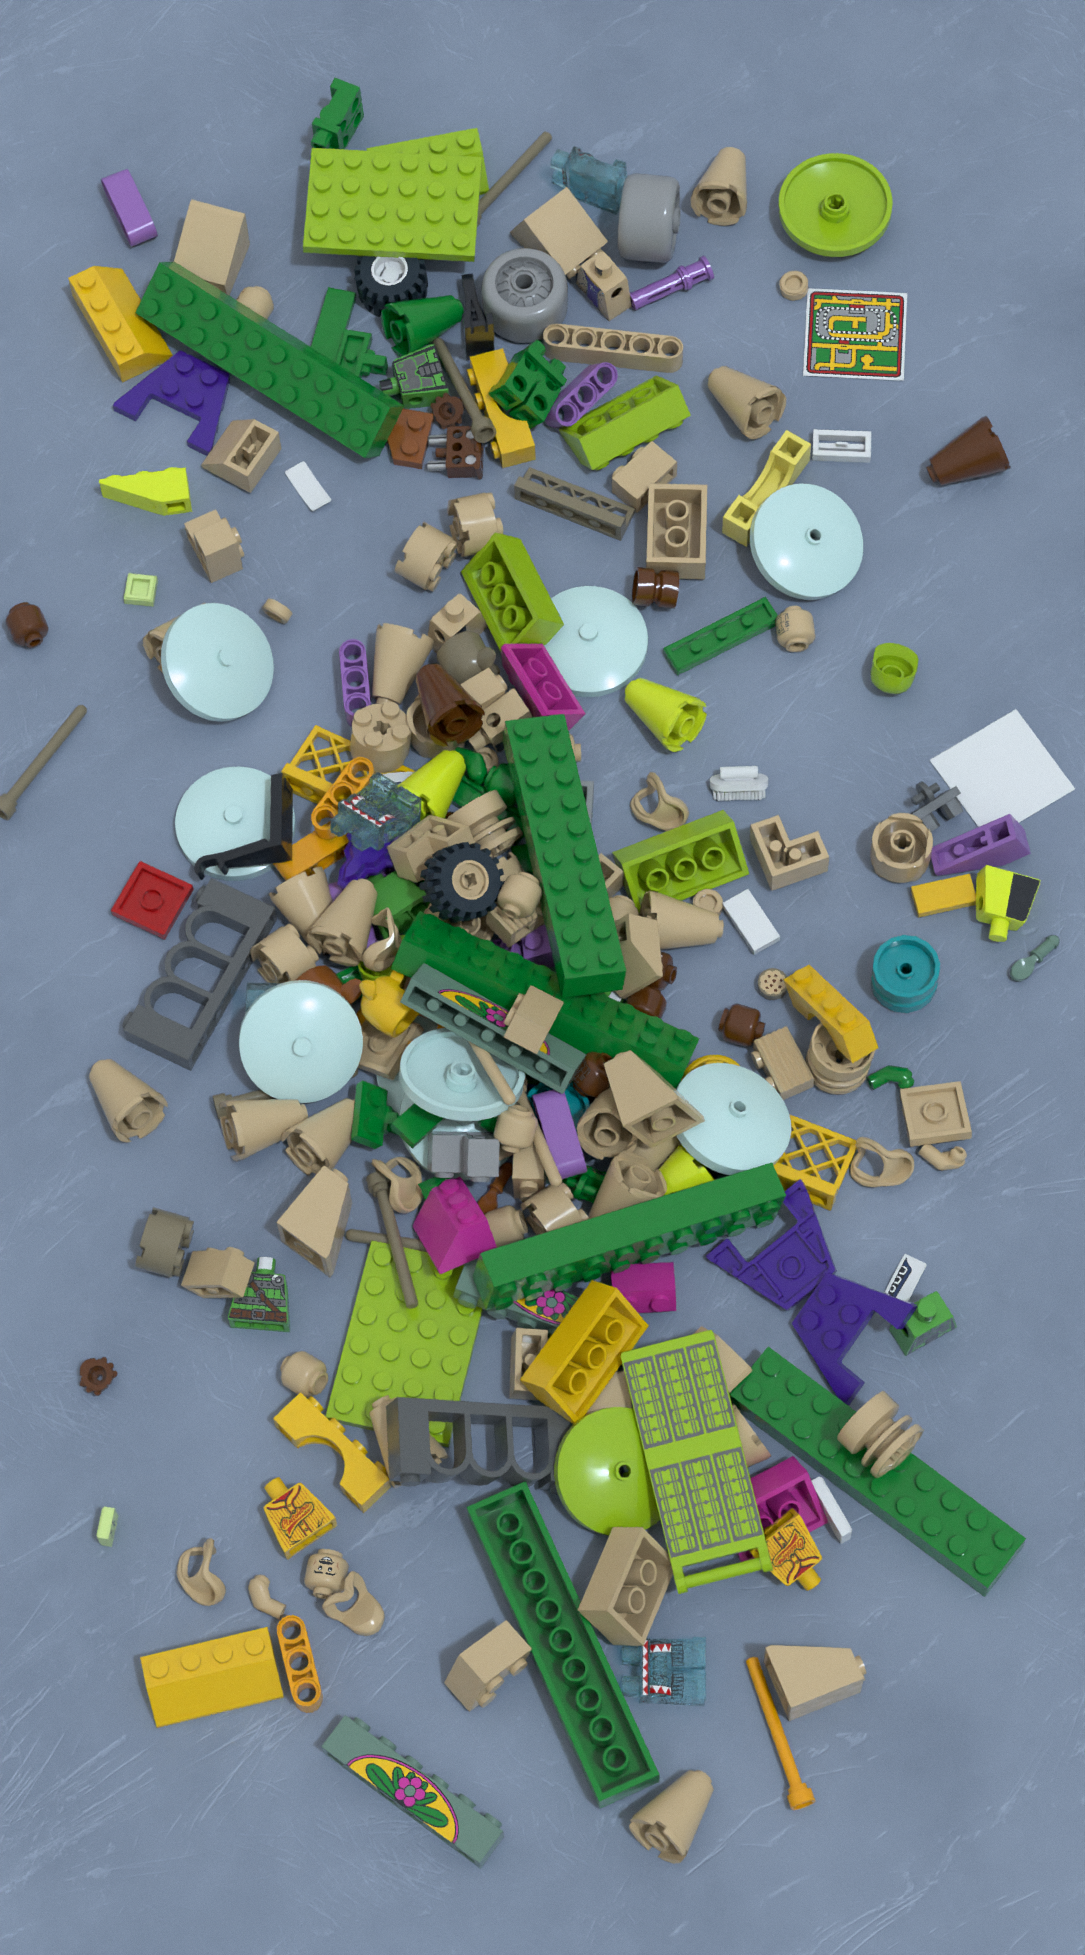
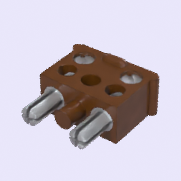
(462, 453)

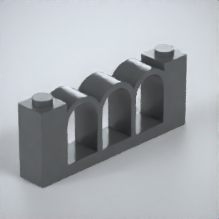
(168, 1038)
(410, 1451)

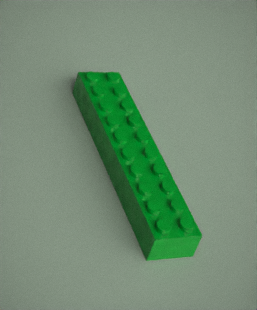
(269, 359)
(564, 856)
(583, 1021)
(628, 1237)
(907, 1498)
(563, 1645)

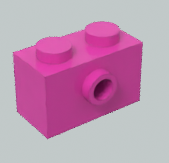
(648, 1286)

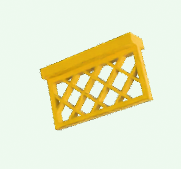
(306, 783)
(820, 1191)

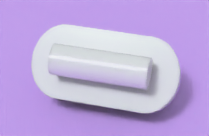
(739, 783)

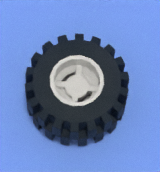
(389, 280)

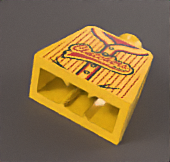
(296, 1516)
(792, 1551)

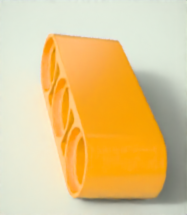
(344, 784)
(313, 853)
(292, 1650)

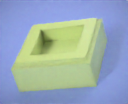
(140, 589)
(107, 1526)

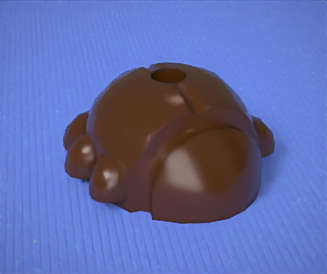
(442, 413)
(91, 1370)

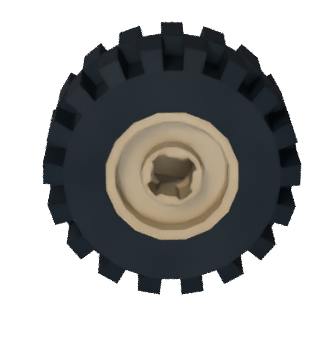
(461, 882)

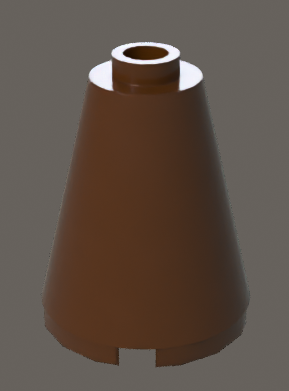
(969, 455)
(447, 706)

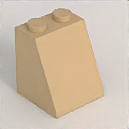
(562, 232)
(213, 244)
(648, 1102)
(318, 1220)
(812, 1676)

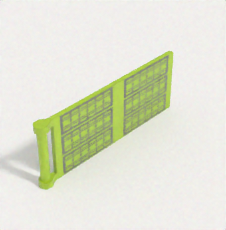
(695, 1457)

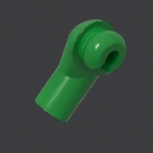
(475, 765)
(891, 1073)

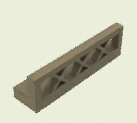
(573, 508)

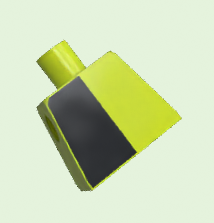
(1003, 900)

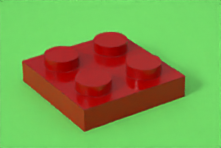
(152, 900)

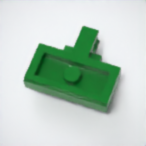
(356, 355)
(371, 1115)

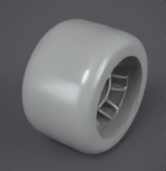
(649, 217)
(524, 294)

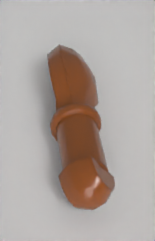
(489, 1201)

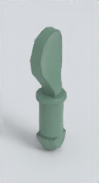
(1024, 967)

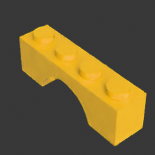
(513, 438)
(844, 1023)
(305, 1425)

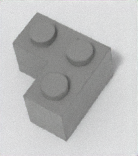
(463, 1152)

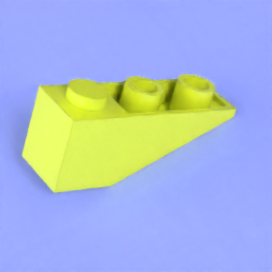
(157, 492)

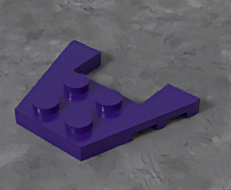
(187, 387)
(791, 1264)
(834, 1321)

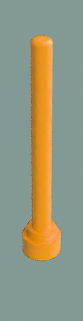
(799, 1794)

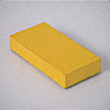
(943, 895)

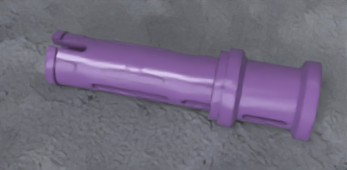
(682, 279)

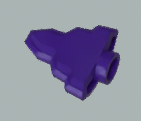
(363, 863)

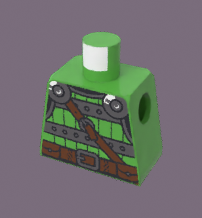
(264, 1301)

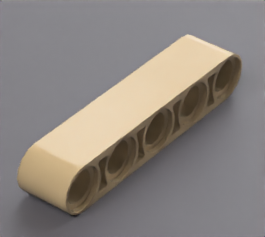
(623, 357)

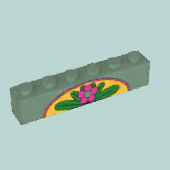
(482, 1024)
(541, 1313)
(413, 1791)

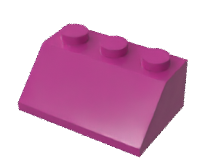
(540, 682)
(452, 1226)
(785, 1488)

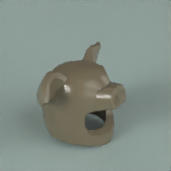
(466, 656)

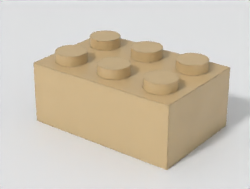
(677, 529)
(627, 1586)

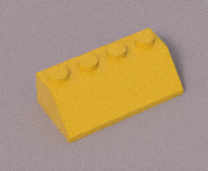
(110, 309)
(584, 1351)
(212, 1677)

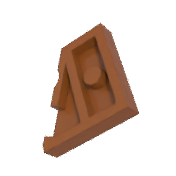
(410, 438)

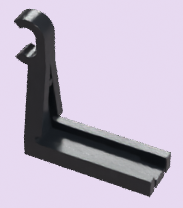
(477, 334)
(261, 852)

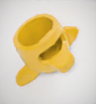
(382, 1004)

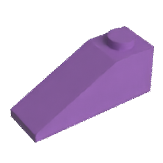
(989, 844)

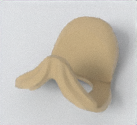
(670, 810)
(382, 953)
(896, 1169)
(404, 1192)
(204, 1586)
(364, 1616)

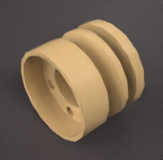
(485, 827)
(829, 1074)
(883, 1437)

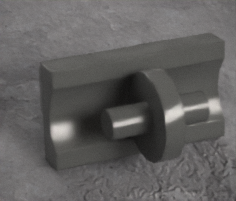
(946, 802)

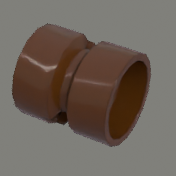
(656, 588)

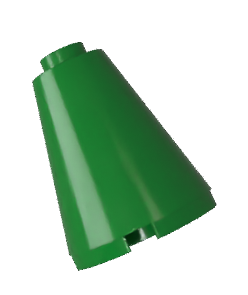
(419, 321)

